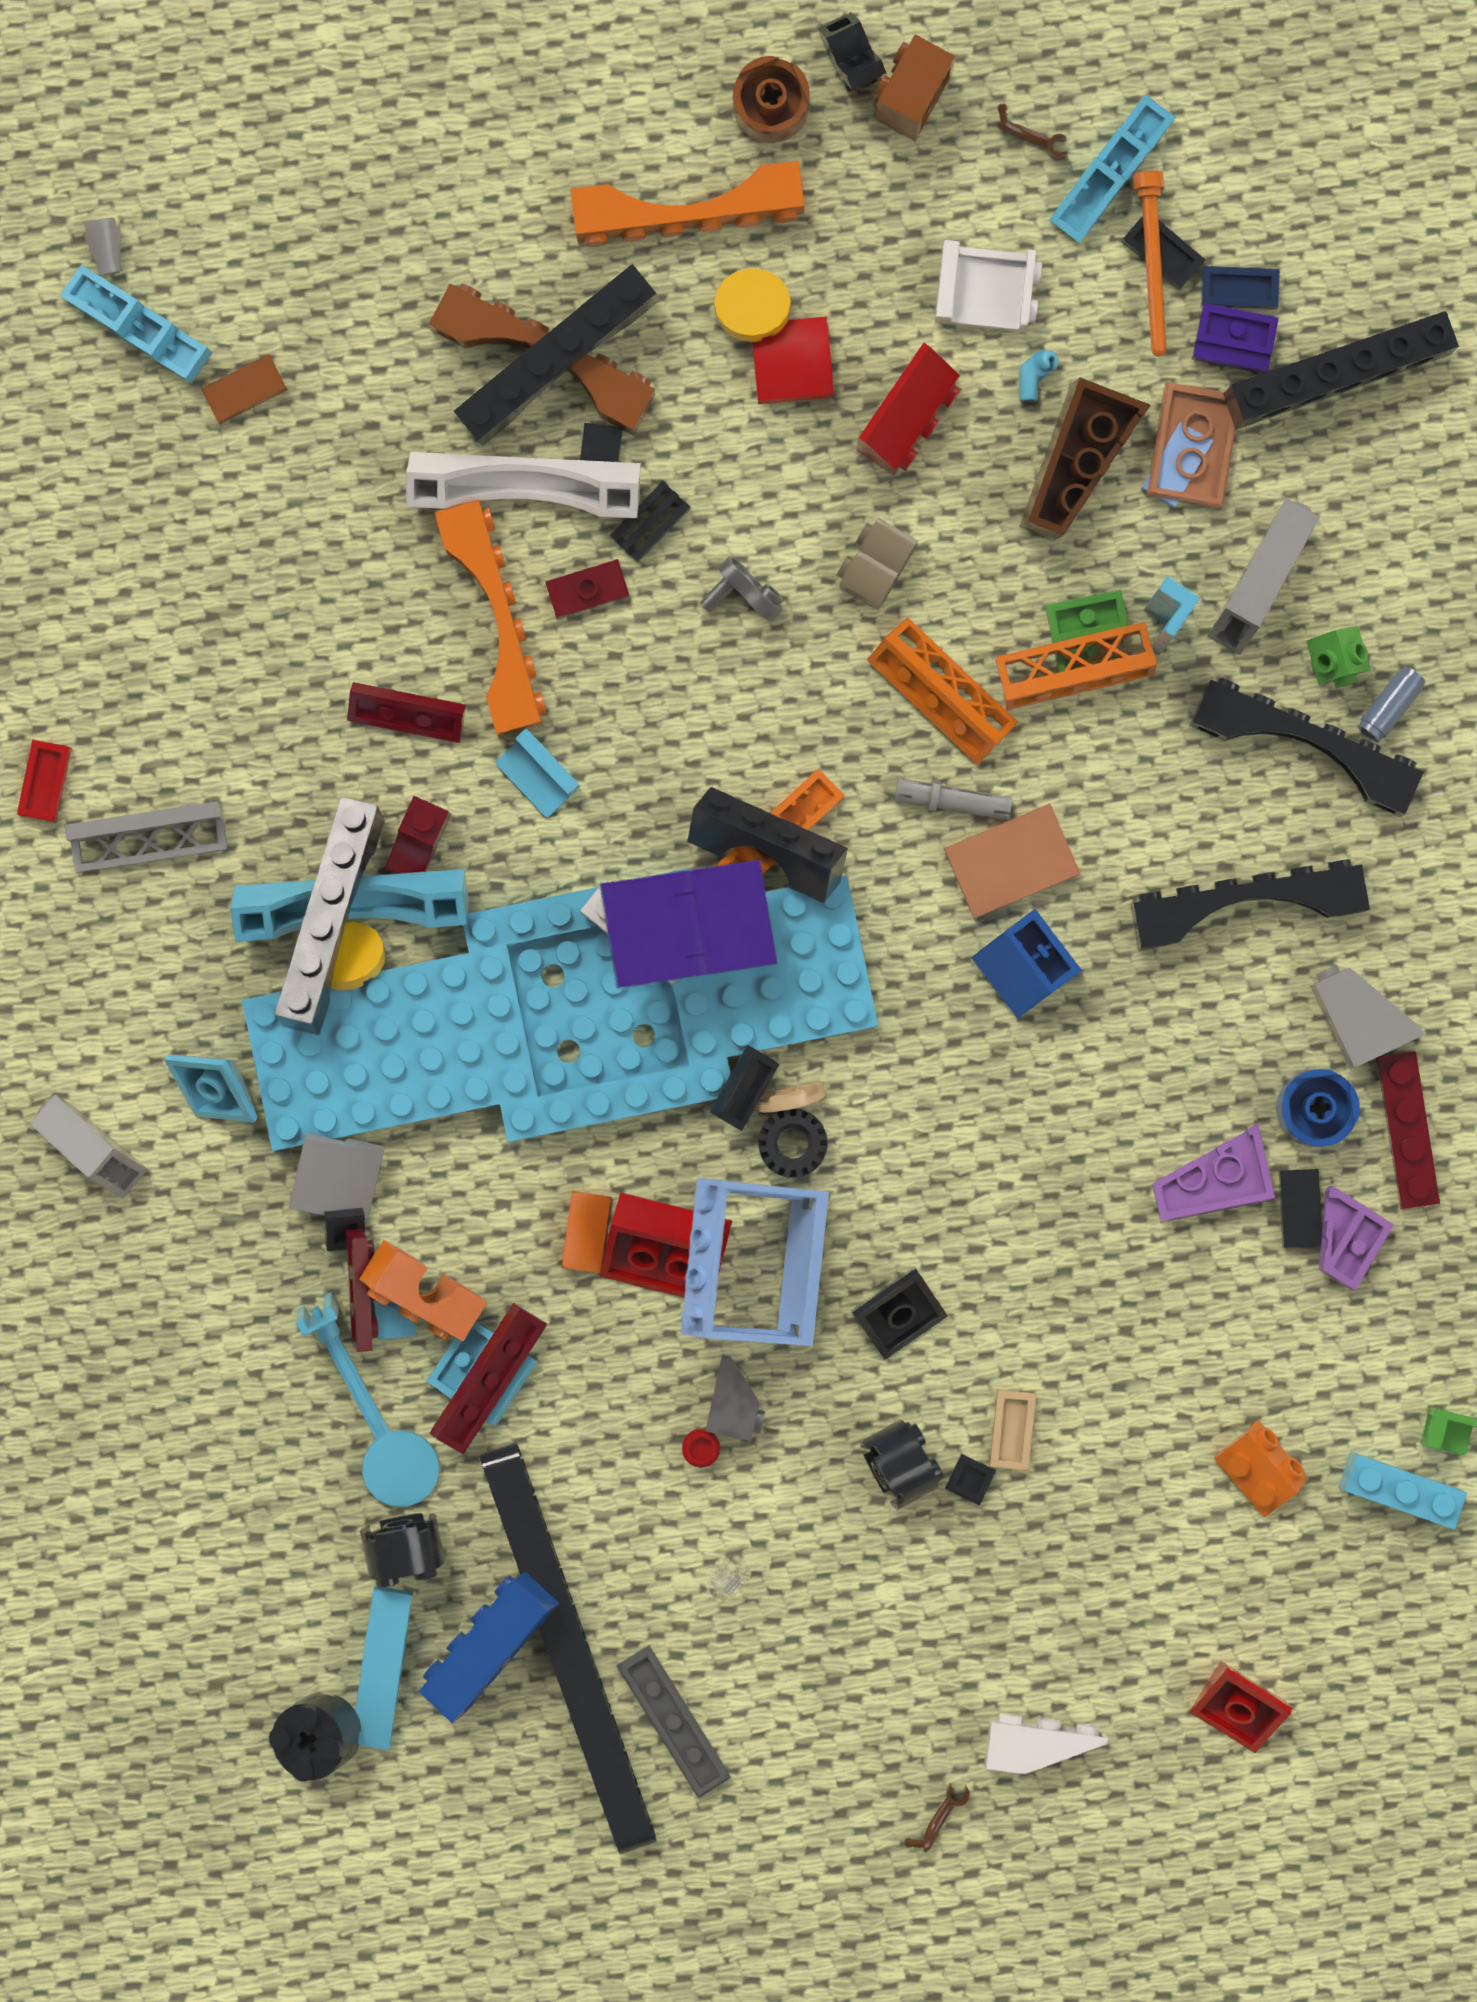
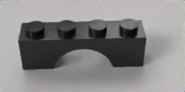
(808, 860)

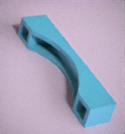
(417, 898)

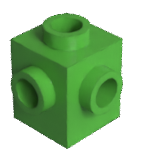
(1338, 656)

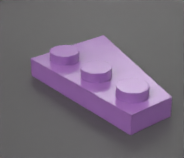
(1218, 1181)

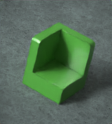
(1447, 1431)

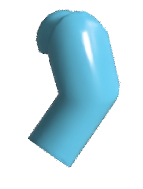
(1033, 371)

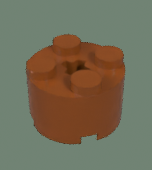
(783, 82)

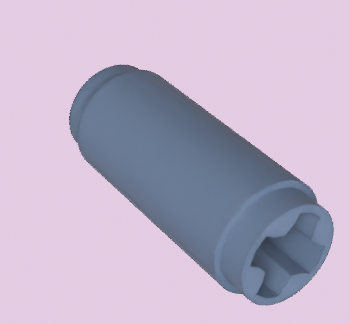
(1391, 704)

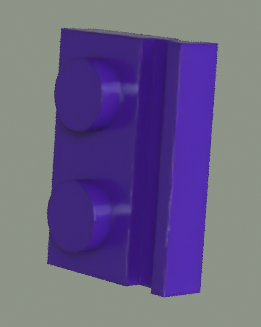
(1235, 338)

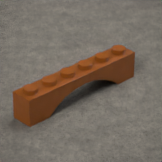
(473, 322)

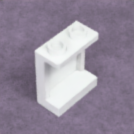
(987, 288)

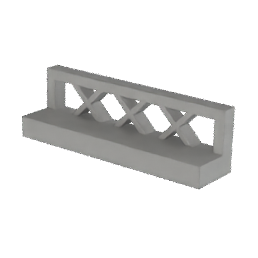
(143, 822)

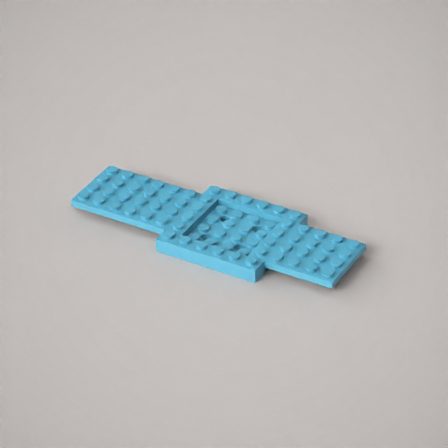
(490, 1030)

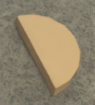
(791, 1097)

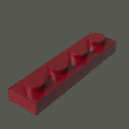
(1408, 1130)
(488, 1378)

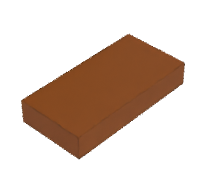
(244, 389)

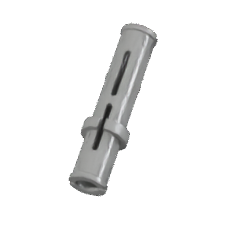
(950, 798)

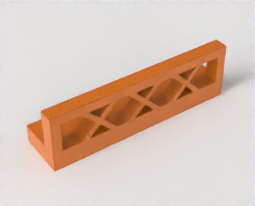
(1081, 679)
(938, 694)

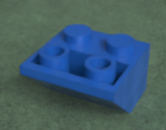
(1026, 963)

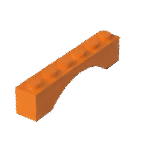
(608, 213)
(468, 541)

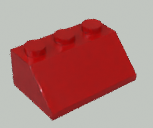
(909, 411)
(651, 1244)

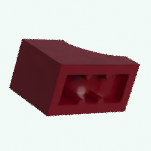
(417, 837)

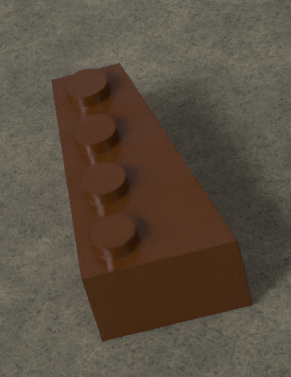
(1081, 449)

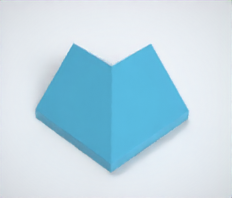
(213, 1087)

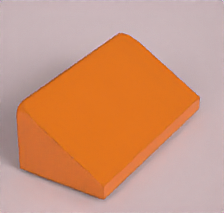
(586, 1232)

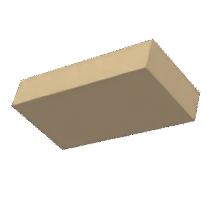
(1012, 1430)

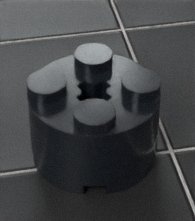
(901, 1463)
(403, 1549)
(315, 1736)

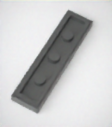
(673, 1721)

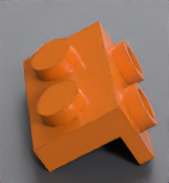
(1262, 1468)

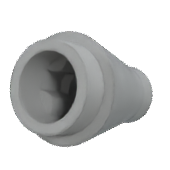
(104, 244)

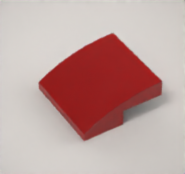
(794, 363)

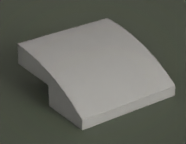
(336, 1175)

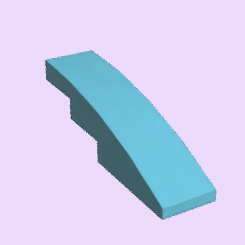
(1112, 168)
(136, 324)
(382, 1665)

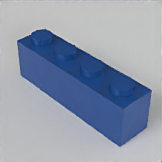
(488, 1646)

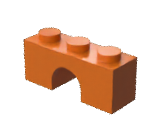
(396, 1278)

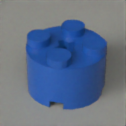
(1334, 1123)

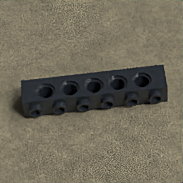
(1340, 370)

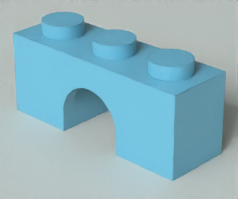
(1402, 1490)

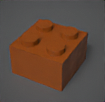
(915, 86)

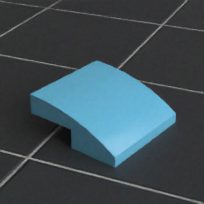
(459, 1360)

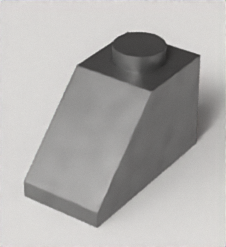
(734, 1404)

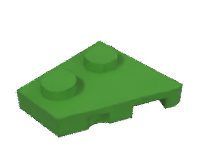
(1084, 617)

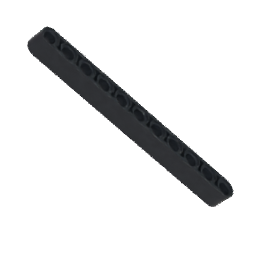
(569, 1651)

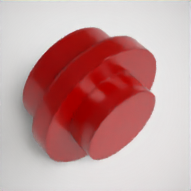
(701, 1448)

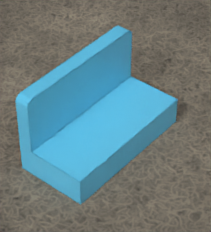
(537, 773)

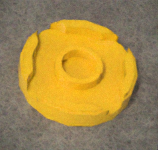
(752, 304)
(358, 958)

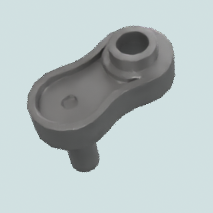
(761, 598)

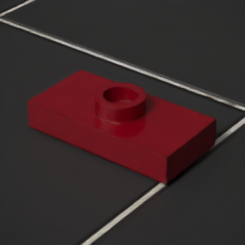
(587, 589)

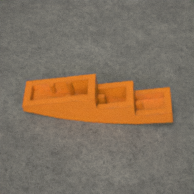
(803, 807)

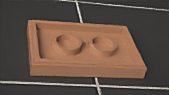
(1209, 415)
(1012, 861)

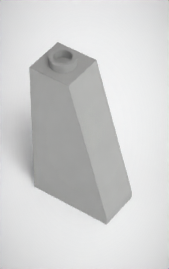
(1263, 576)

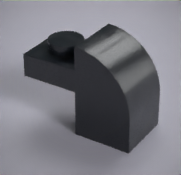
(851, 52)

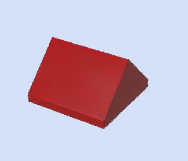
(1240, 1707)

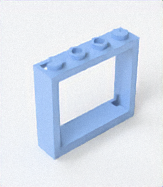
(800, 1271)

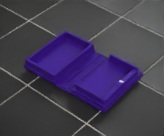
(688, 924)

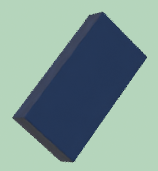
(1240, 287)

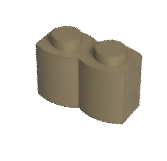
(877, 563)

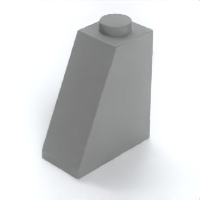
(1361, 1016)
(88, 1146)

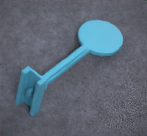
(399, 1463)

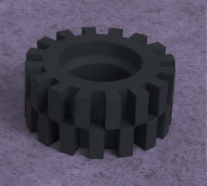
(776, 1160)

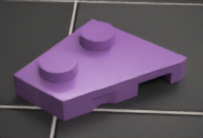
(1349, 1238)

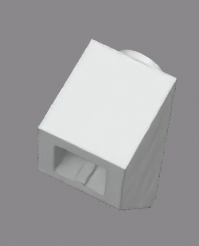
(1029, 1746)

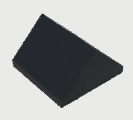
(899, 1313)

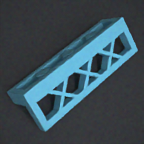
(1172, 606)

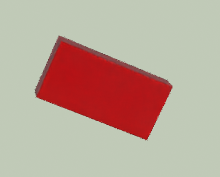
(44, 781)

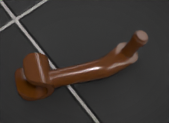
(1031, 136)
(938, 1820)

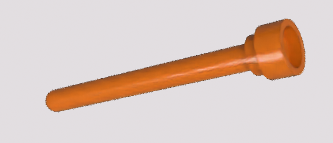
(1149, 187)

